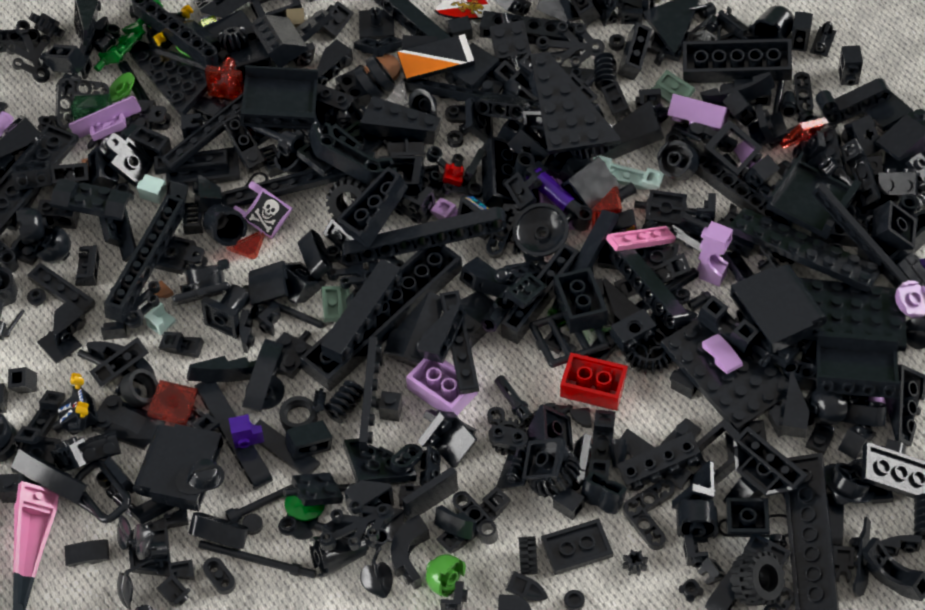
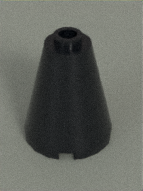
(331, 560)

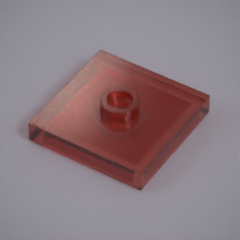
(803, 132)
(172, 402)

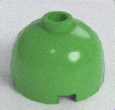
(443, 574)

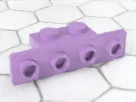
(106, 120)

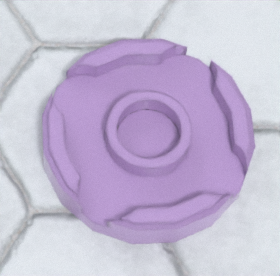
(911, 299)

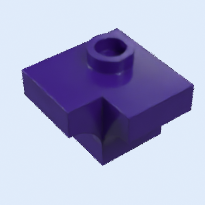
(244, 432)

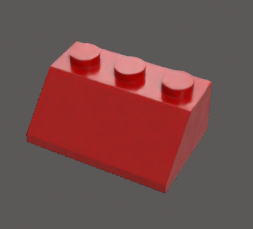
(593, 381)

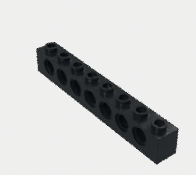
(144, 259)

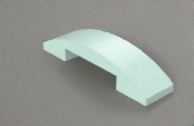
(642, 180)

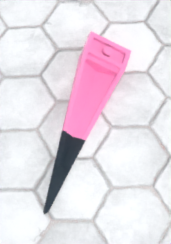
(32, 523)

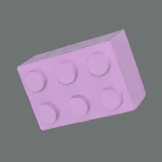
(697, 111)
(438, 386)

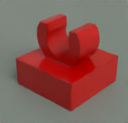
(453, 174)

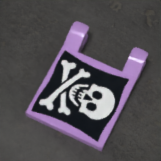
(266, 211)

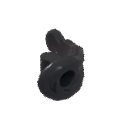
(832, 168)

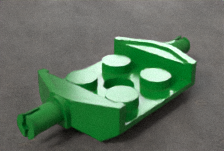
(132, 33)

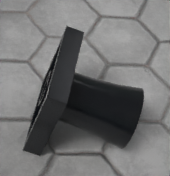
(224, 314)

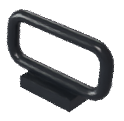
(118, 480)

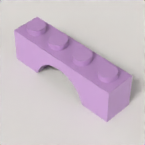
(715, 242)

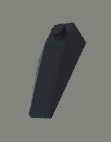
(903, 410)

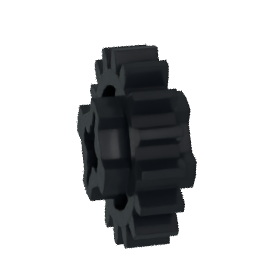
(46, 25)

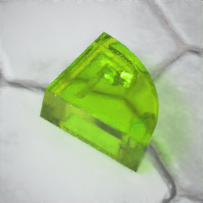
(206, 21)

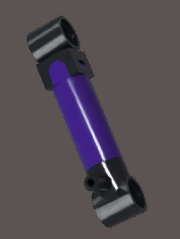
(579, 214)

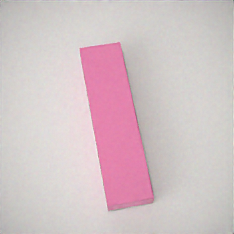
(641, 238)

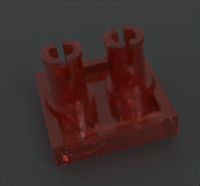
(224, 81)

